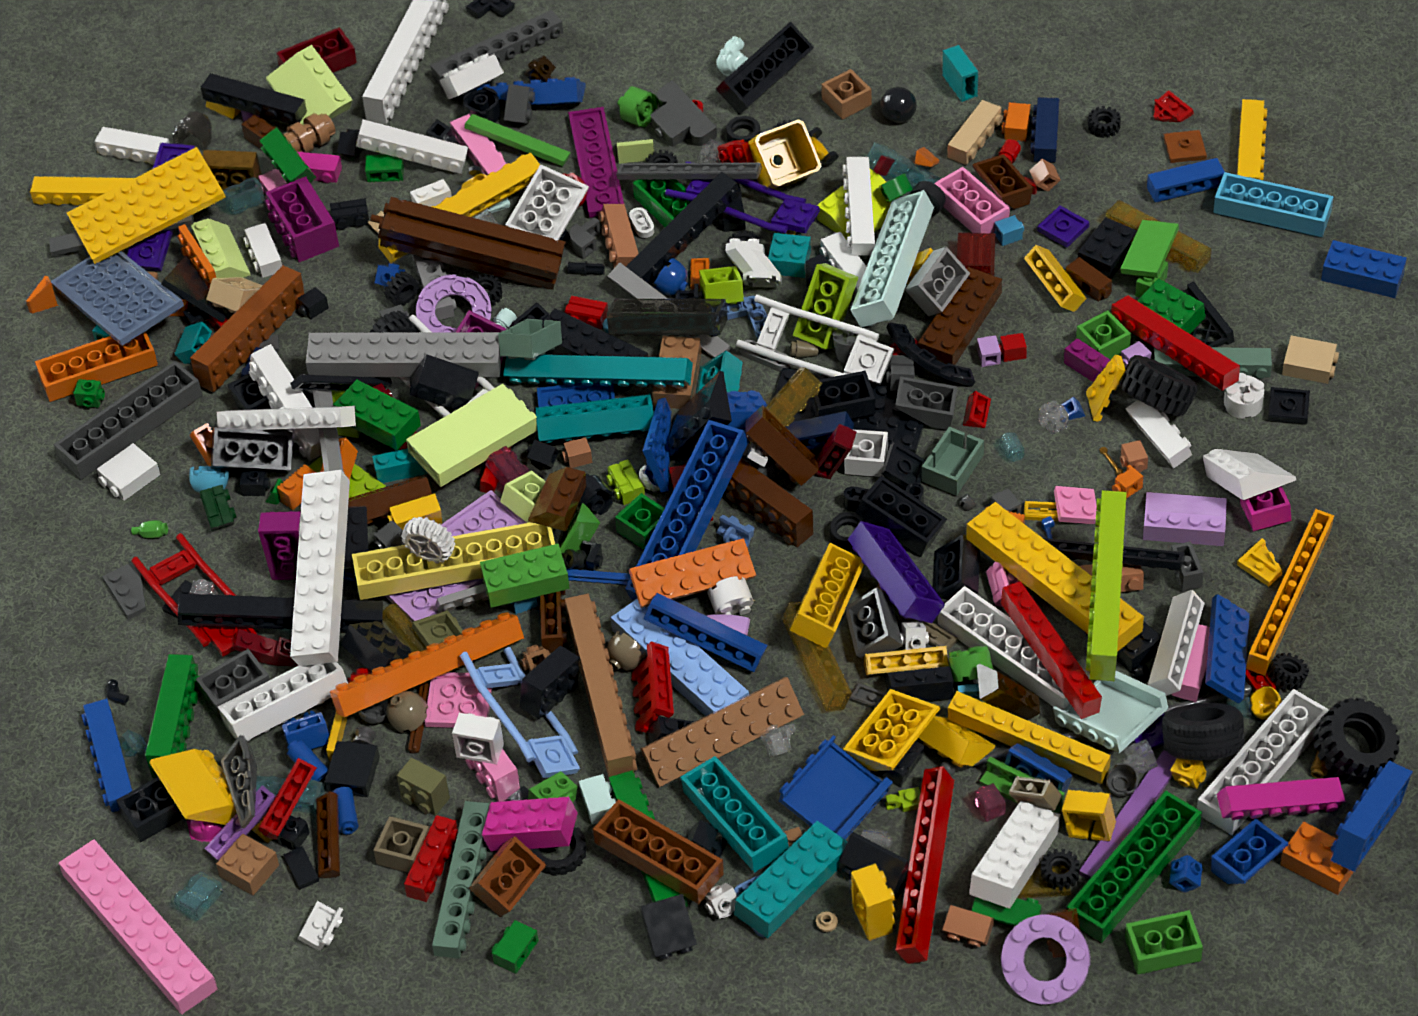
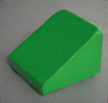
(273, 496)

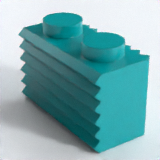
(191, 340)

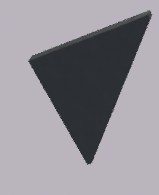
(189, 285)

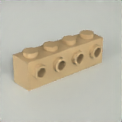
(974, 132)

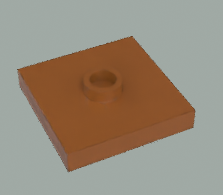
(1185, 146)

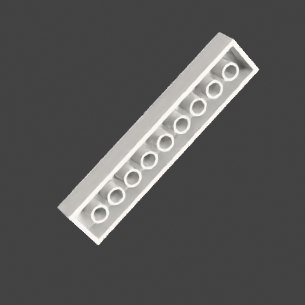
(402, 59)
(320, 568)

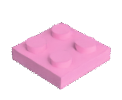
(1075, 505)

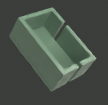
(530, 339)
(951, 463)

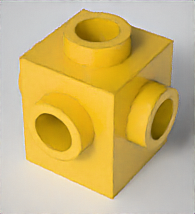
(1188, 772)

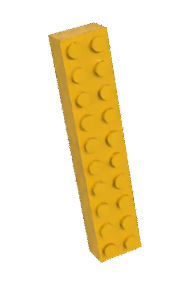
(1044, 569)

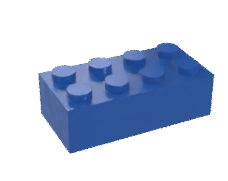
(1363, 269)

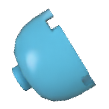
(207, 478)

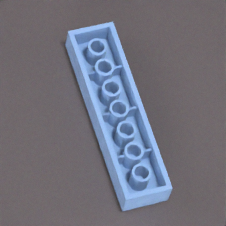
(692, 670)

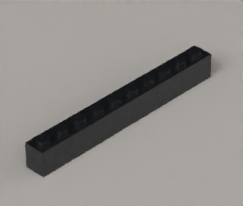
(262, 611)

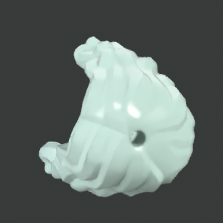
(730, 56)

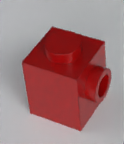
(1013, 347)

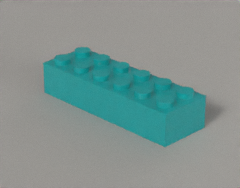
(594, 418)
(734, 814)
(790, 880)

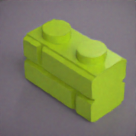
(625, 481)

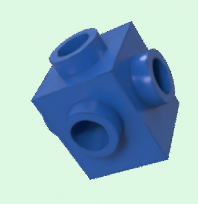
(385, 272)
(1185, 873)

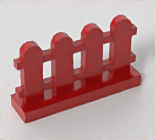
(653, 687)

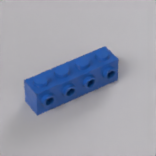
(1185, 180)

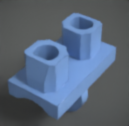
(733, 530)

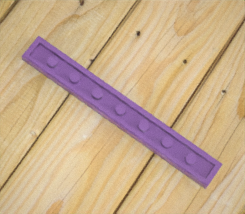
(1132, 812)

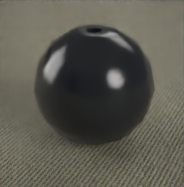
(898, 105)

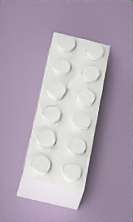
(275, 384)
(280, 699)
(1014, 854)

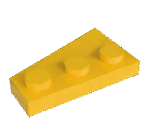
(1106, 381)

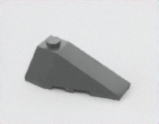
(241, 777)

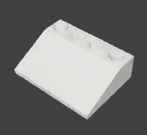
(547, 203)
(1244, 472)

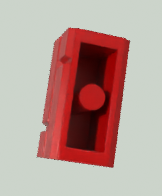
(588, 311)

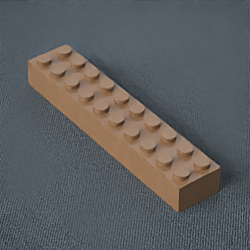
(600, 685)

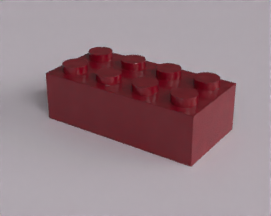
(331, 46)

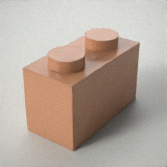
(968, 925)

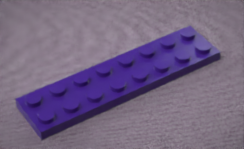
(152, 251)

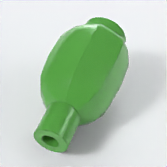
(151, 529)

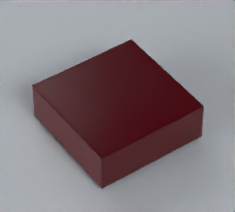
(883, 165)

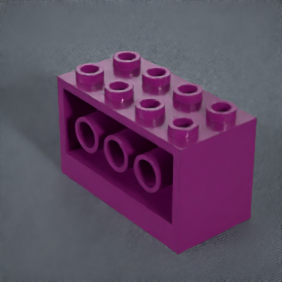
(301, 219)

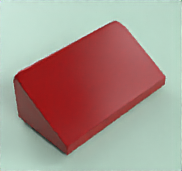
(977, 410)

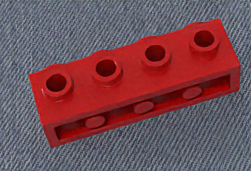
(431, 858)

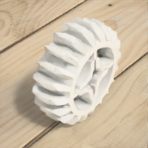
(428, 539)

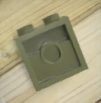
(436, 628)

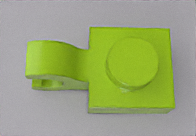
(907, 799)

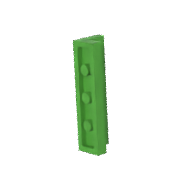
(1004, 779)

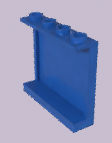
(833, 790)

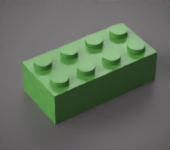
(524, 575)

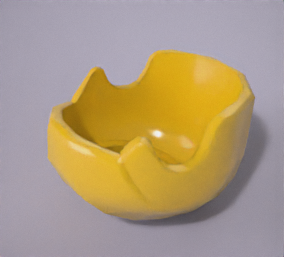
(1264, 702)

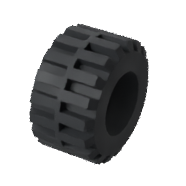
(394, 323)

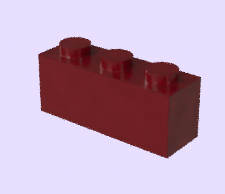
(835, 451)

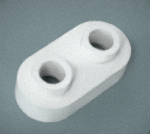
(643, 226)

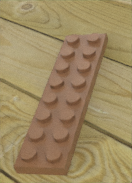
(721, 731)

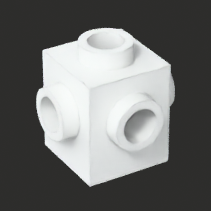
(914, 635)
(721, 900)

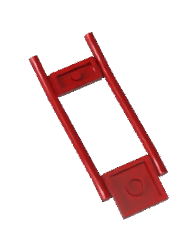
(172, 567)

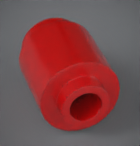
(1010, 149)

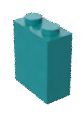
(960, 73)

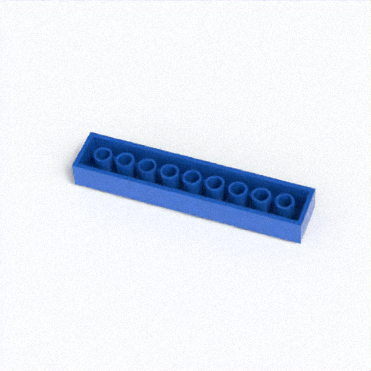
(695, 495)

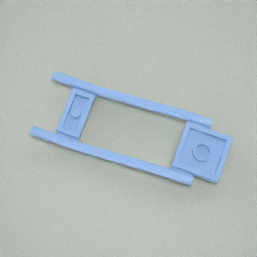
(549, 753)

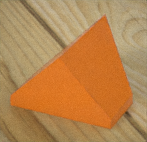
(42, 297)

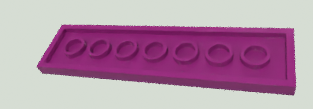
(595, 158)

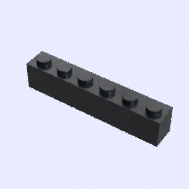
(253, 99)

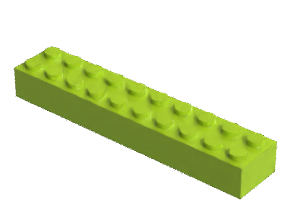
(1106, 586)

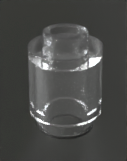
(878, 836)

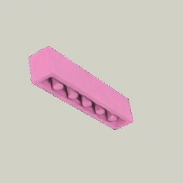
(480, 149)

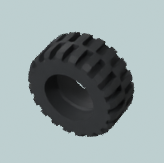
(1158, 385)
(1368, 721)

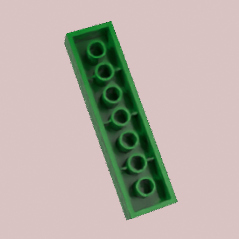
(1135, 865)

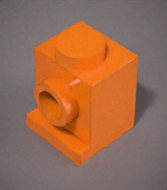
(1128, 482)

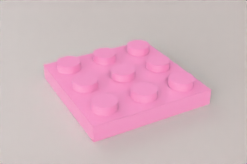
(453, 695)

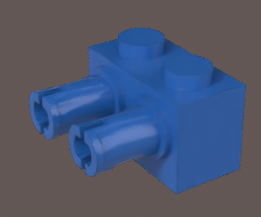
(310, 729)

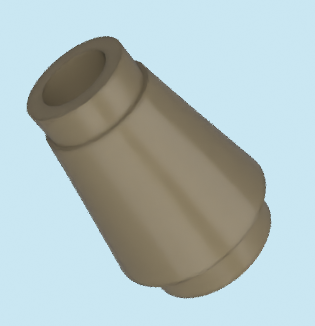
(803, 349)

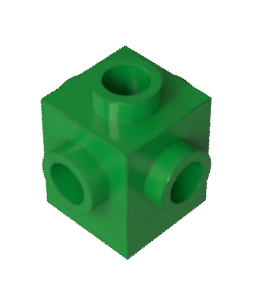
(89, 393)

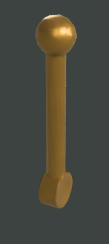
(1103, 450)

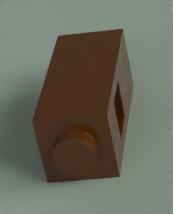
(1089, 279)

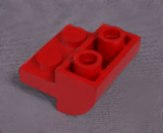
(735, 152)

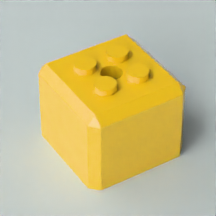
(795, 150)

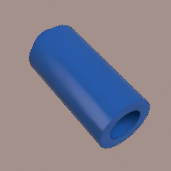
(302, 751)
(346, 810)

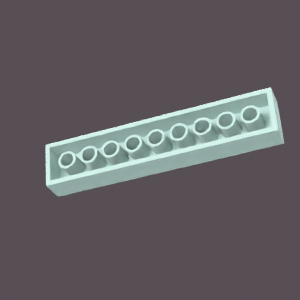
(892, 259)

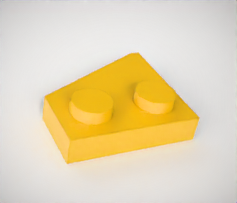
(1260, 563)

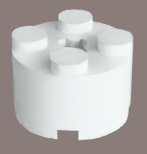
(1244, 397)
(731, 596)

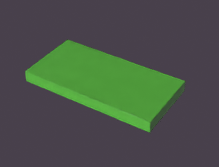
(1149, 248)

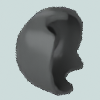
(375, 713)
(1122, 779)

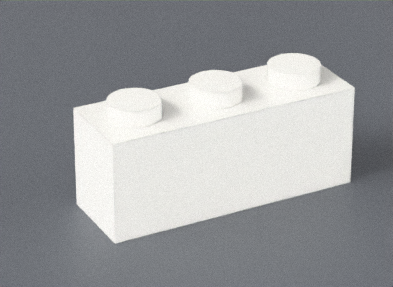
(262, 250)

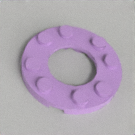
(446, 286)
(1076, 966)

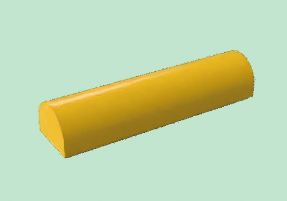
(905, 660)

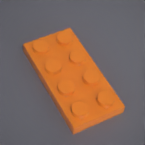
(196, 255)

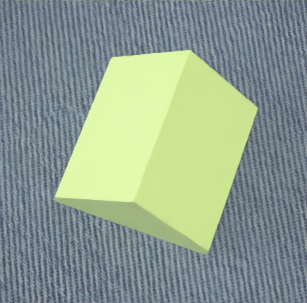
(634, 151)

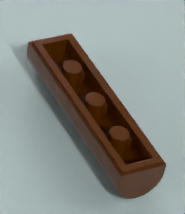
(328, 835)

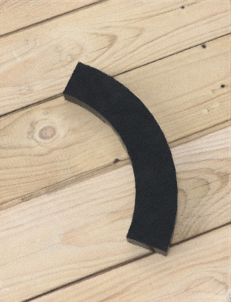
(906, 342)

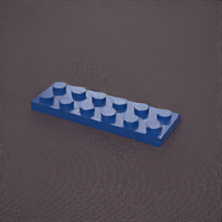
(1227, 648)

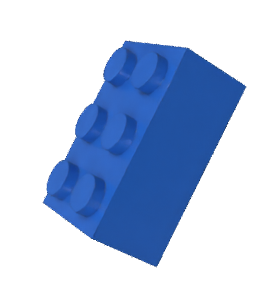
(742, 406)

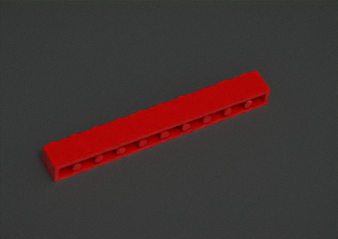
(925, 865)

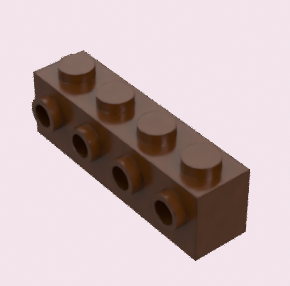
(553, 620)

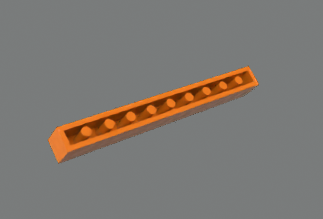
(425, 665)

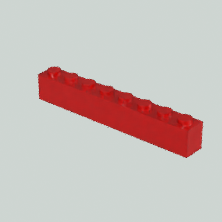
(1176, 343)
(1051, 650)

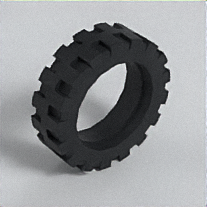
(569, 863)

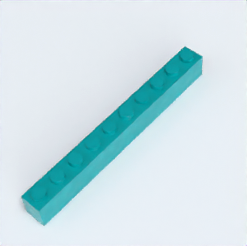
(601, 370)

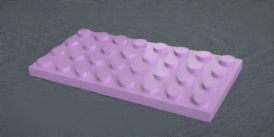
(481, 515)

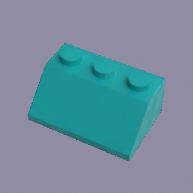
(723, 362)

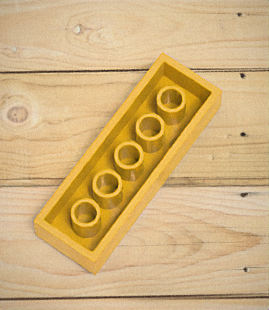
(827, 595)

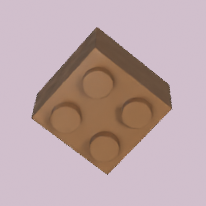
(846, 94)
(247, 864)

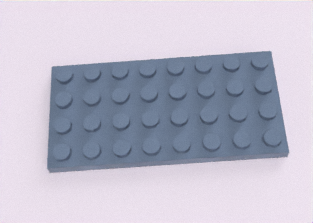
(117, 296)

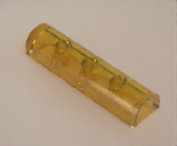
(402, 627)

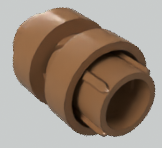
(315, 130)

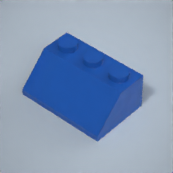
(1039, 767)
(1246, 853)

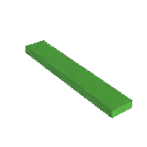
(517, 140)

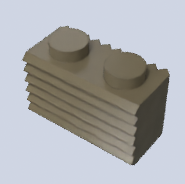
(1036, 792)

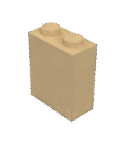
(1310, 359)

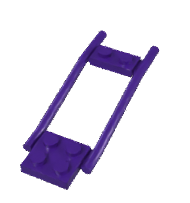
(792, 214)

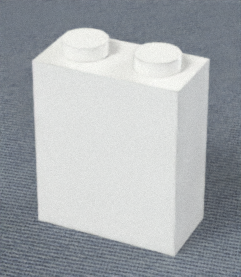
(128, 472)

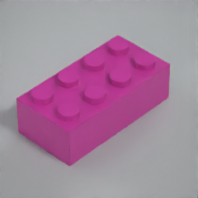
(533, 821)

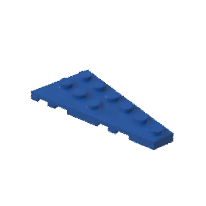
(656, 445)

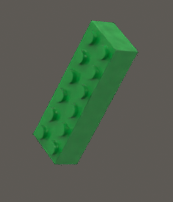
(173, 709)

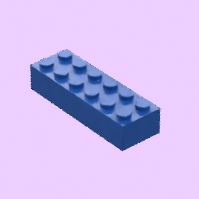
(1370, 815)

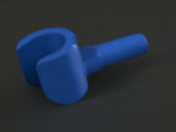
(1047, 523)

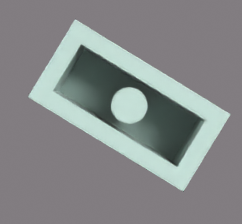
(596, 797)

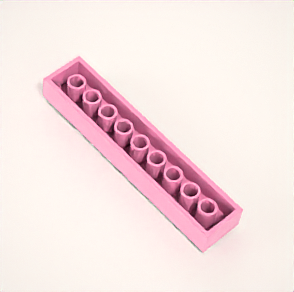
(138, 926)

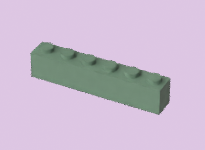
(1252, 361)

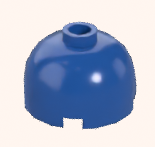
(671, 278)

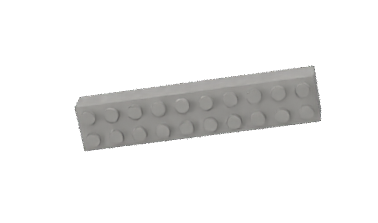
(400, 353)

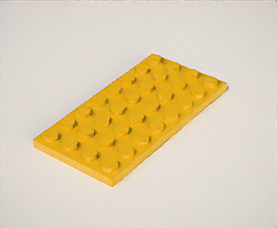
(145, 205)

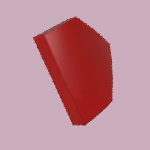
(1171, 109)

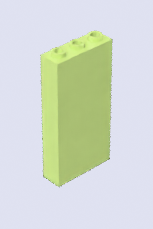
(471, 434)

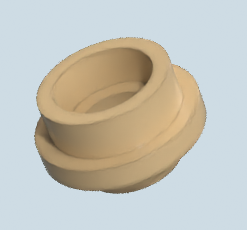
(826, 926)

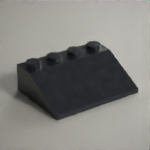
(708, 404)

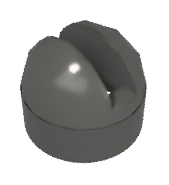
(968, 502)

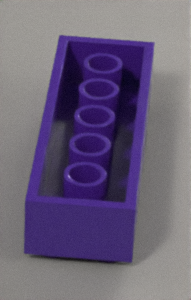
(896, 572)

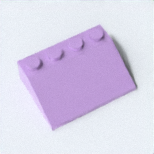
(1185, 519)

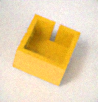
(1082, 808)

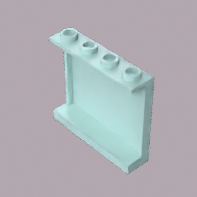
(1124, 714)

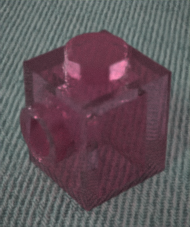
(990, 802)

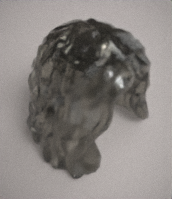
(194, 124)

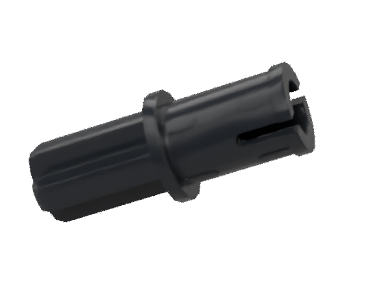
(585, 268)

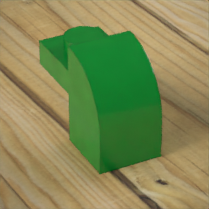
(895, 187)

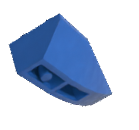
(547, 93)

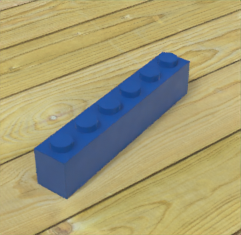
(705, 632)
(108, 752)

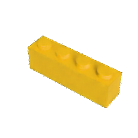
(1055, 278)

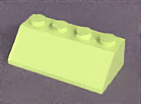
(220, 248)

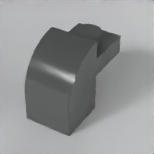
(583, 238)

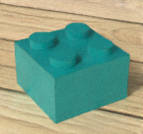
(790, 254)

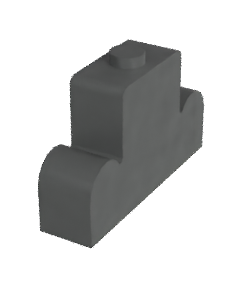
(680, 118)

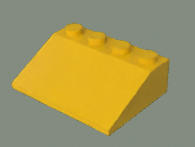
(890, 731)
(196, 785)

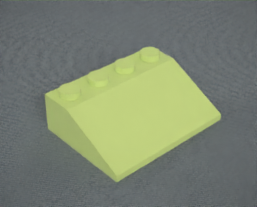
(310, 78)

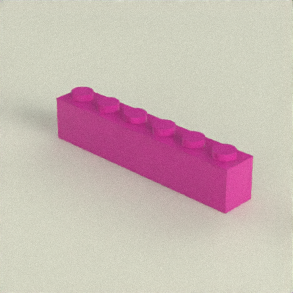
(1280, 798)

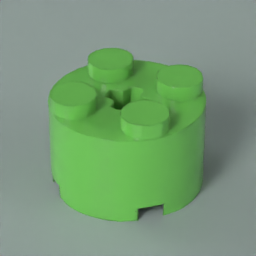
(637, 106)
(965, 662)

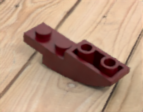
(264, 648)

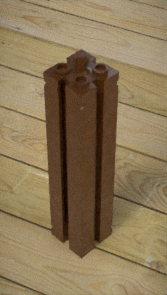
(470, 243)

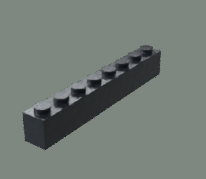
(685, 227)

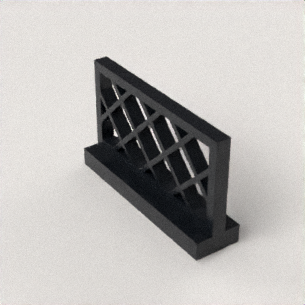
(1213, 318)

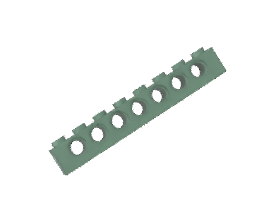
(443, 943)

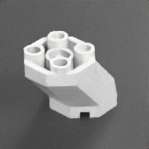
(753, 263)

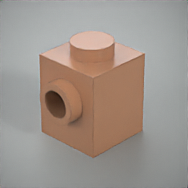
(1045, 175)
(577, 453)
(1134, 455)

